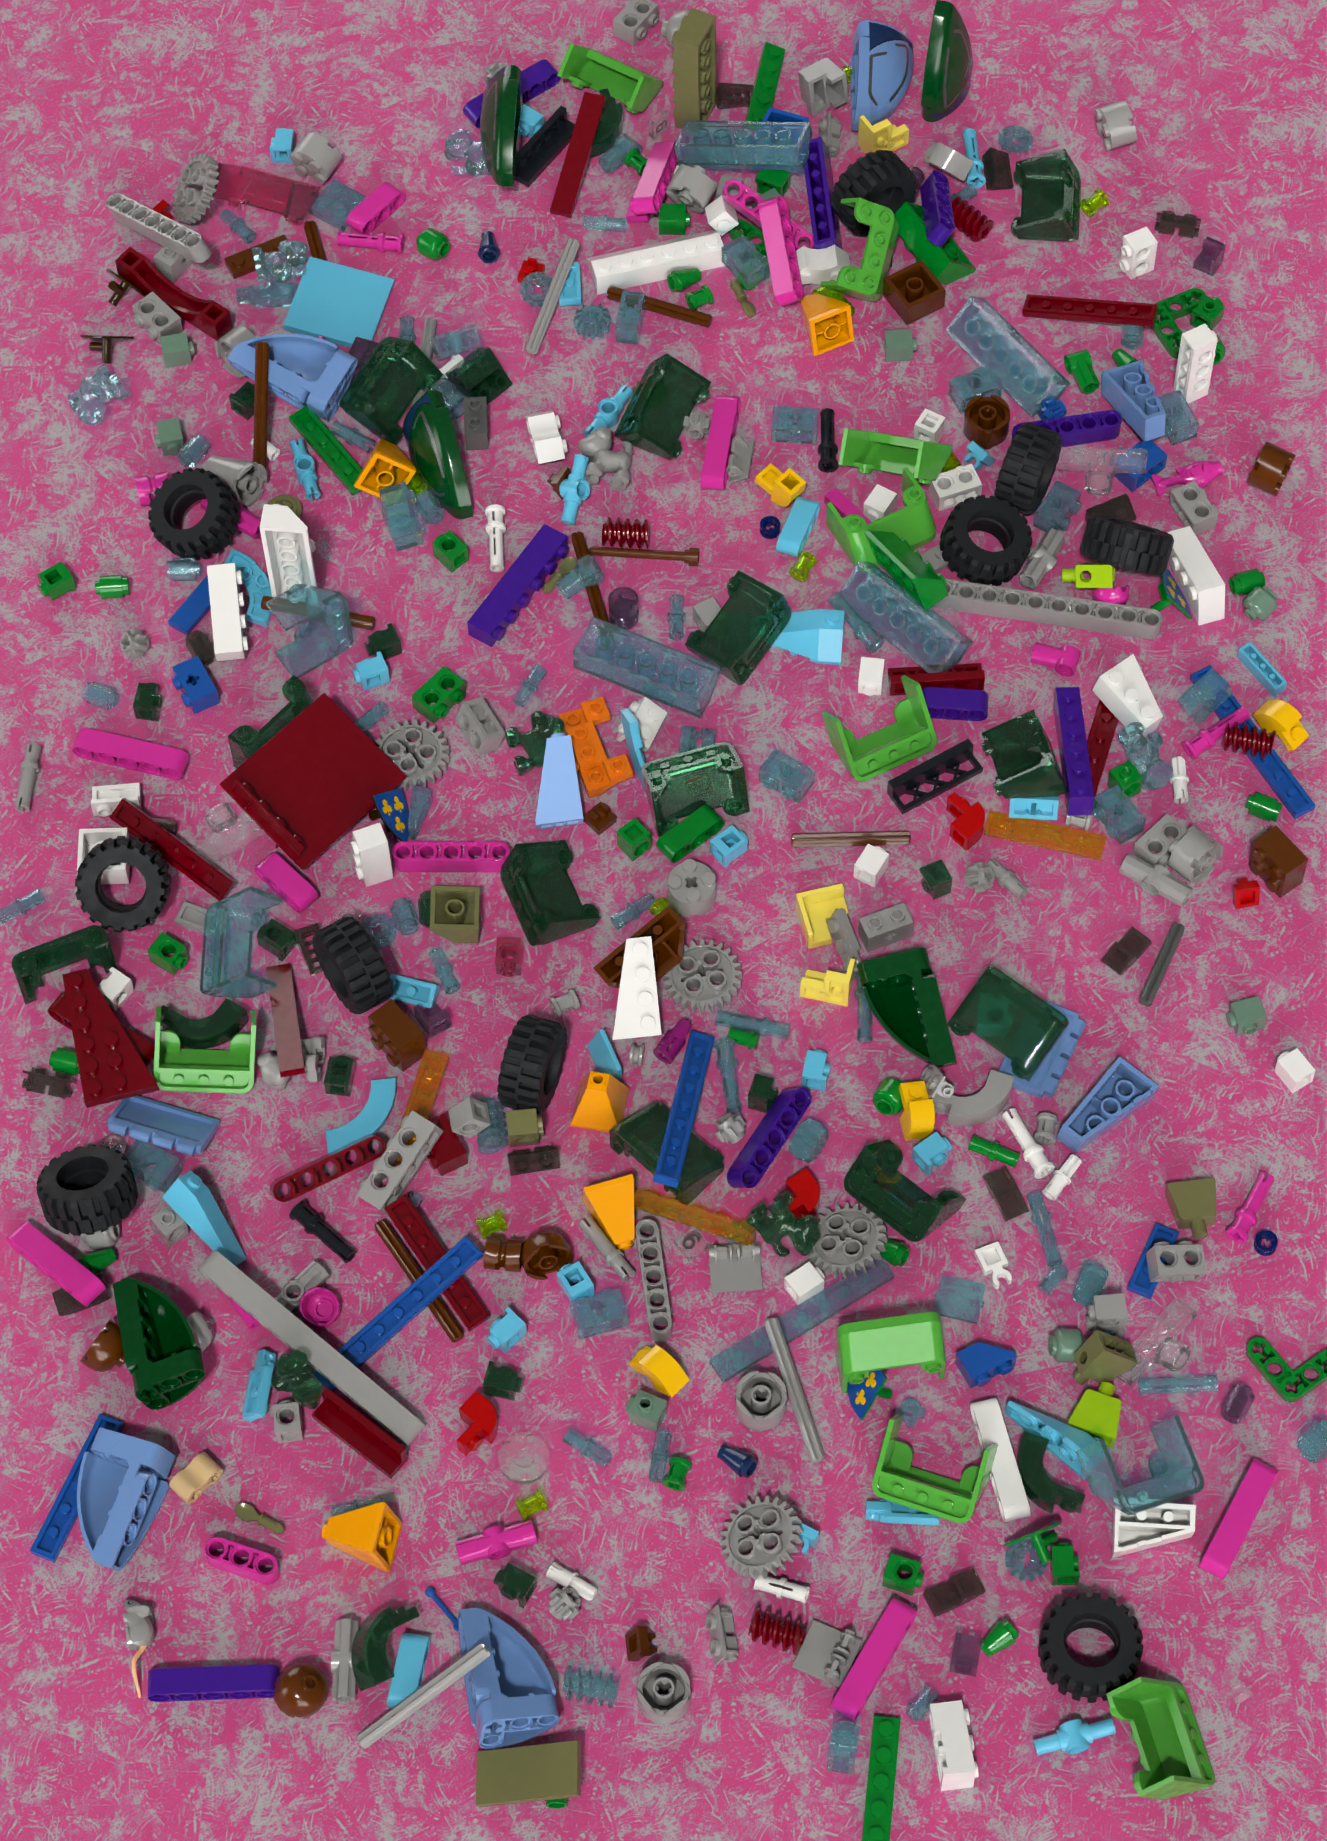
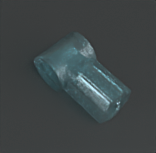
(616, 155)
(585, 574)

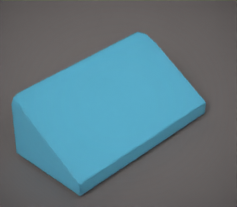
(414, 991)
(604, 1055)

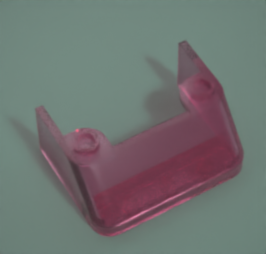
(265, 191)

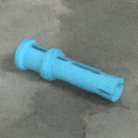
(972, 153)

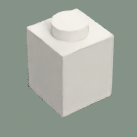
(721, 216)
(879, 503)
(871, 676)
(871, 865)
(1294, 1070)
(804, 1283)

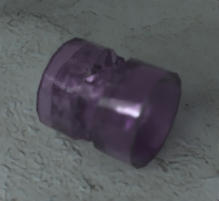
(623, 607)

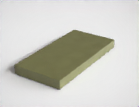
(528, 1774)

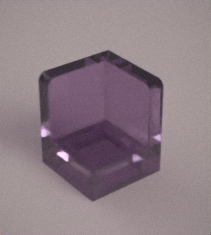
(1210, 256)
(433, 1020)
(966, 1654)

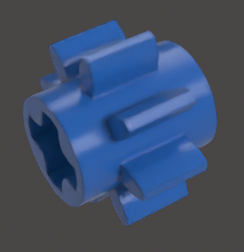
(1052, 409)

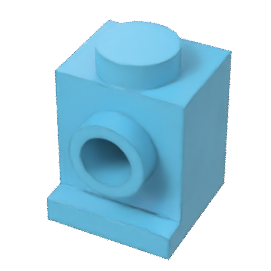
(530, 121)
(282, 146)
(371, 672)
(728, 838)
(816, 1070)
(931, 1152)
(571, 1274)
(506, 1331)

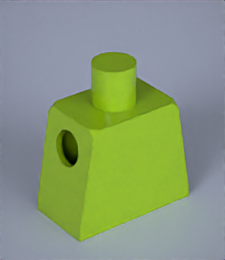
(1101, 575)
(1098, 1413)

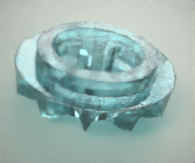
(1021, 135)
(526, 288)
(388, 928)
(1014, 1565)

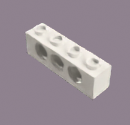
(1195, 362)

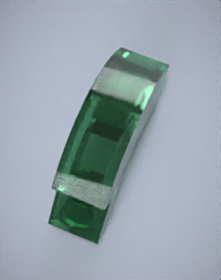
(609, 127)
(209, 1031)
(1037, 1484)
(369, 1645)

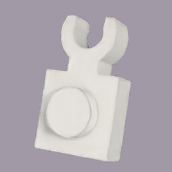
(993, 1260)

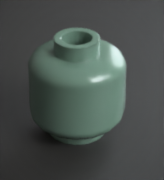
(1260, 603)
(1064, 1344)

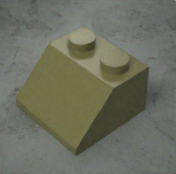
(455, 913)

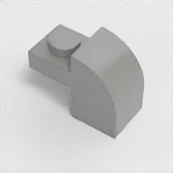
(948, 160)

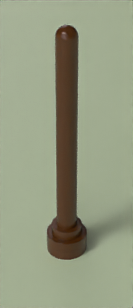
(689, 556)

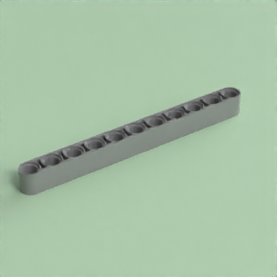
(1046, 613)
(319, 1353)

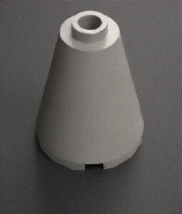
(240, 475)

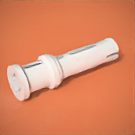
(495, 529)
(1033, 1152)

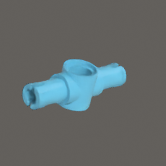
(609, 410)
(305, 469)
(574, 489)
(1074, 1736)

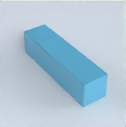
(1262, 669)

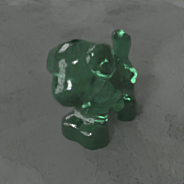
(533, 741)
(802, 1231)
(296, 1376)

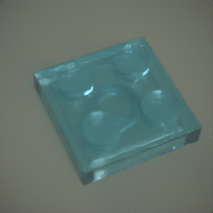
(335, 204)

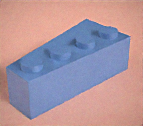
(1135, 399)
(1109, 1102)

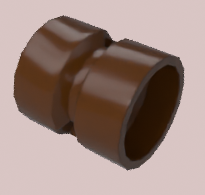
(503, 1254)

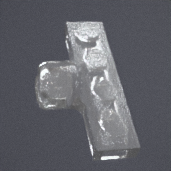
(1101, 465)
(229, 833)
(1160, 1342)

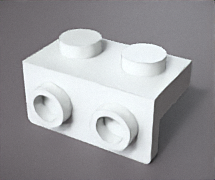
(649, 721)
(108, 797)

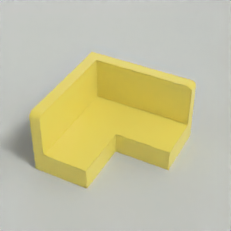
(881, 135)
(815, 910)
(829, 986)

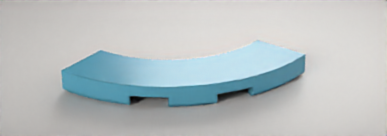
(256, 585)
(633, 741)
(370, 1118)

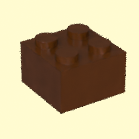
(914, 292)
(1277, 862)
(396, 1036)

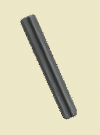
(1161, 964)

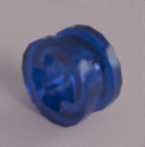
(769, 521)
(1262, 1250)

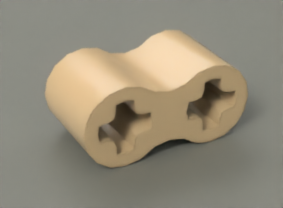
(196, 1478)

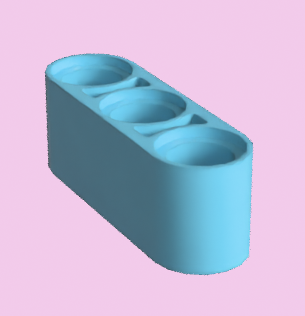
(798, 526)
(408, 1667)

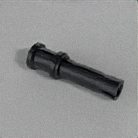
(827, 448)
(315, 1225)

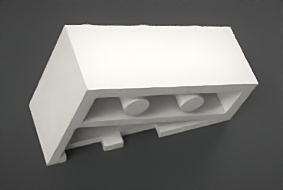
(1128, 695)
(371, 855)
(1151, 1528)
(953, 1745)

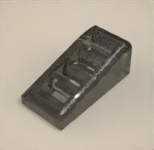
(725, 96)
(301, 934)

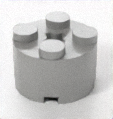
(1115, 125)
(315, 157)
(691, 188)
(226, 344)
(1194, 855)
(691, 888)
(761, 1387)
(663, 1708)

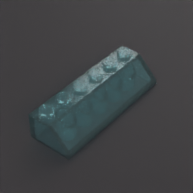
(744, 145)
(1018, 365)
(902, 621)
(646, 667)

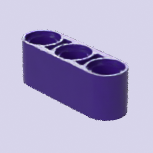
(956, 703)

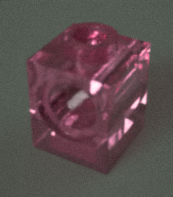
(508, 947)

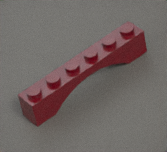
(201, 313)

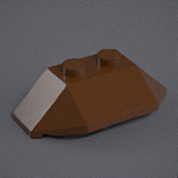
(667, 944)

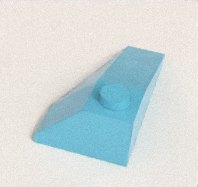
(814, 635)
(198, 1208)
(1062, 1438)

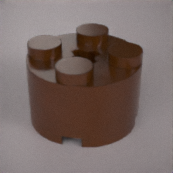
(986, 420)
(1271, 468)

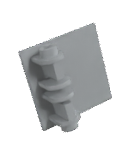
(735, 1267)
(827, 1653)

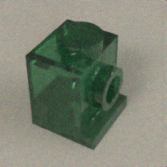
(243, 400)
(384, 641)
(147, 702)
(936, 879)
(283, 936)
(334, 1082)
(762, 1093)
(502, 1382)
(515, 1584)

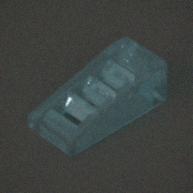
(419, 806)

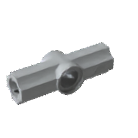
(1042, 558)
(1155, 880)
(312, 1276)
(344, 1681)

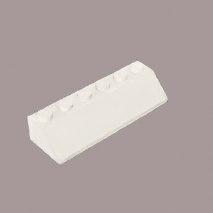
(655, 261)
(286, 549)

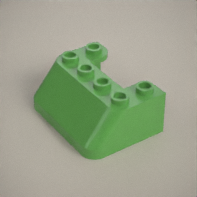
(868, 281)
(1165, 1737)

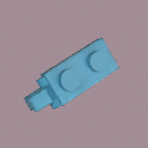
(572, 288)
(258, 1386)
(896, 1513)

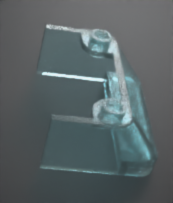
(319, 639)
(229, 945)
(1172, 1471)

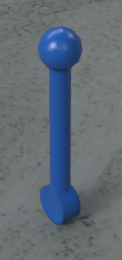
(430, 1592)

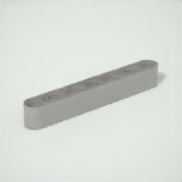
(158, 228)

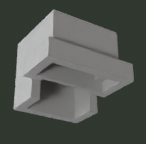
(823, 86)

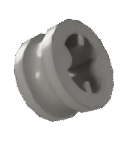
(636, 1055)

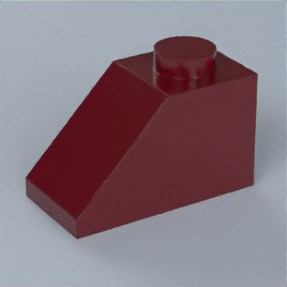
(448, 1151)

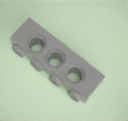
(412, 1158)

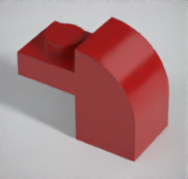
(969, 821)
(805, 1194)
(481, 1418)

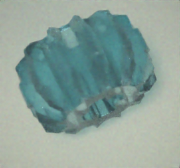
(592, 321)
(808, 1140)
(1089, 1284)
(1314, 1442)

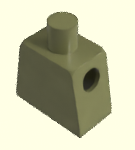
(1193, 1204)
(1103, 1358)

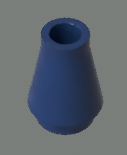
(488, 248)
(739, 1461)

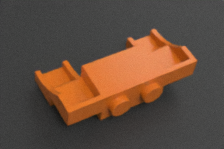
(594, 768)

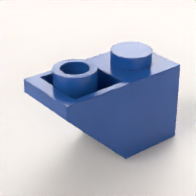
(983, 1361)

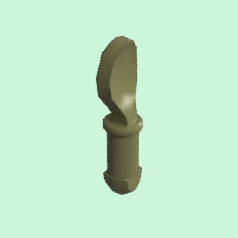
(747, 306)
(565, 567)
(248, 1513)

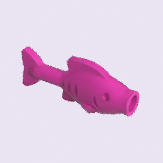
(1200, 471)

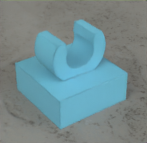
(979, 454)
(809, 1537)

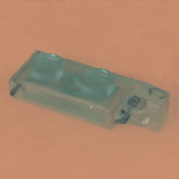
(274, 296)

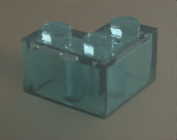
(400, 516)

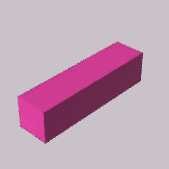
(842, 504)

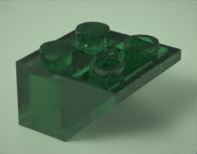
(480, 375)

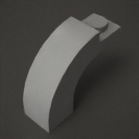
(978, 1107)

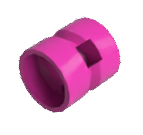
(147, 486)

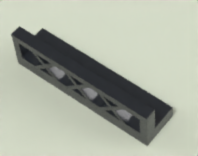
(543, 147)
(933, 769)

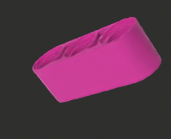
(375, 208)
(286, 882)
(234, 1551)

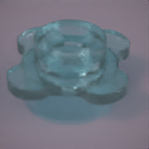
(911, 1405)

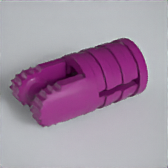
(673, 1037)

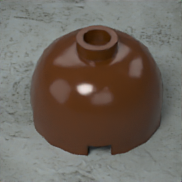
(544, 1253)
(105, 1350)
(301, 1690)

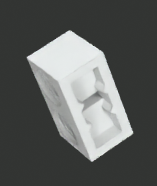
(1138, 253)
(950, 487)

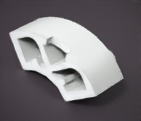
(821, 264)
(545, 437)

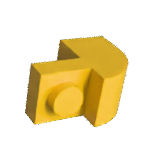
(781, 486)
(1283, 719)
(919, 1112)
(660, 1368)

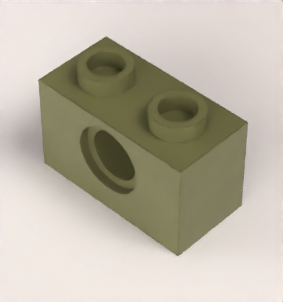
(524, 1127)

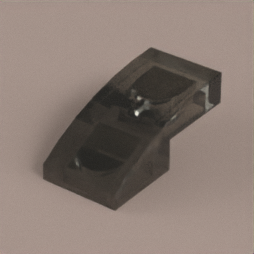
(1127, 951)
(1006, 1193)
(68, 1304)
(954, 1593)

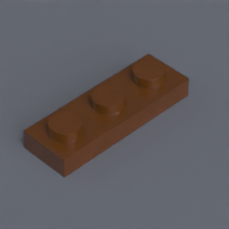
(243, 262)

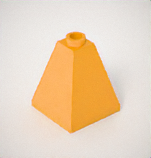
(826, 322)
(384, 469)
(599, 1102)
(613, 1209)
(366, 1534)

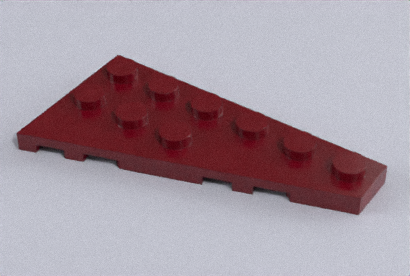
(105, 1055)

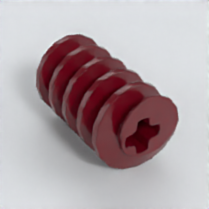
(970, 221)
(626, 532)
(1249, 740)
(777, 1631)

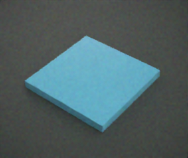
(338, 303)

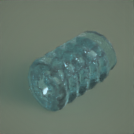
(493, 1137)
(590, 1687)

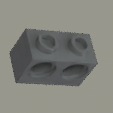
(476, 423)

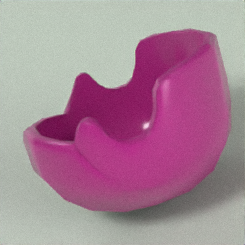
(1115, 595)
(319, 1307)

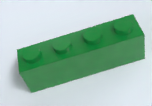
(945, 262)
(907, 568)

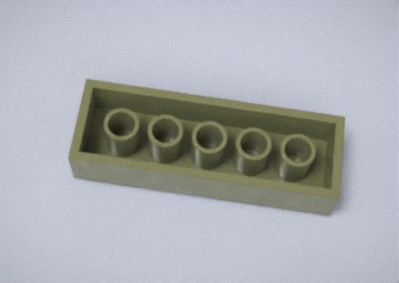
(694, 68)

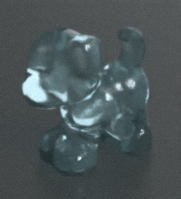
(459, 146)
(281, 264)
(93, 393)
(1146, 756)

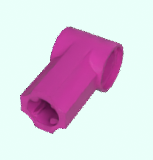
(1062, 659)

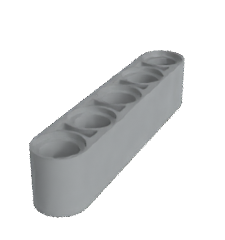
(653, 1291)

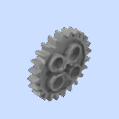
(198, 174)
(427, 744)
(707, 994)
(848, 1240)
(761, 1537)

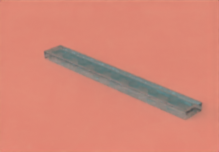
(801, 1319)

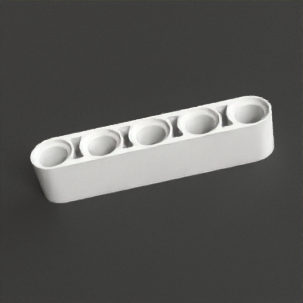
(1005, 1472)

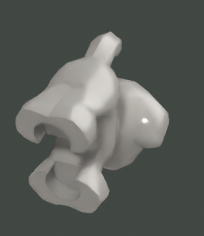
(597, 448)
(313, 1054)

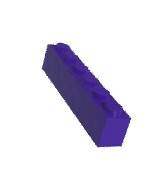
(819, 191)
(518, 585)
(1073, 751)

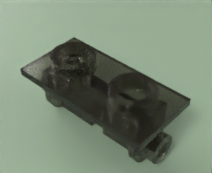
(1186, 224)
(58, 1086)
(540, 1159)

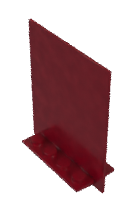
(312, 781)

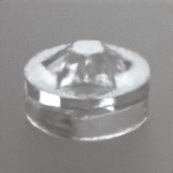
(115, 1141)

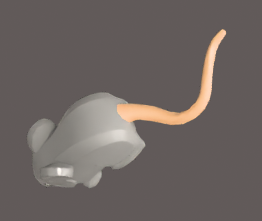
(138, 1632)

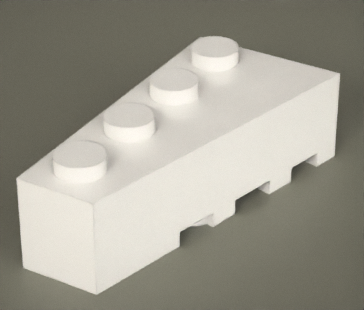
(1197, 577)
(226, 611)
(637, 1000)

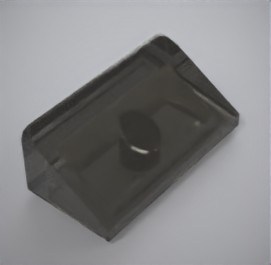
(997, 170)
(1117, 507)

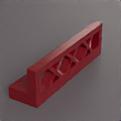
(959, 677)
(360, 1434)

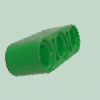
(690, 833)

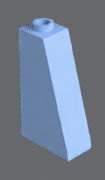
(559, 790)

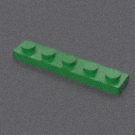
(765, 82)
(327, 447)
(881, 1779)

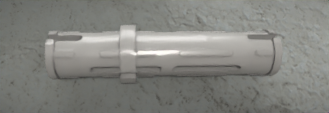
(29, 769)
(613, 1256)

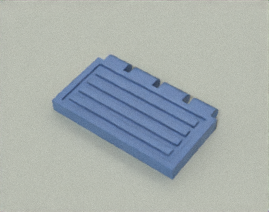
(1046, 1077)
(163, 1124)

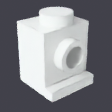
(929, 426)
(116, 988)

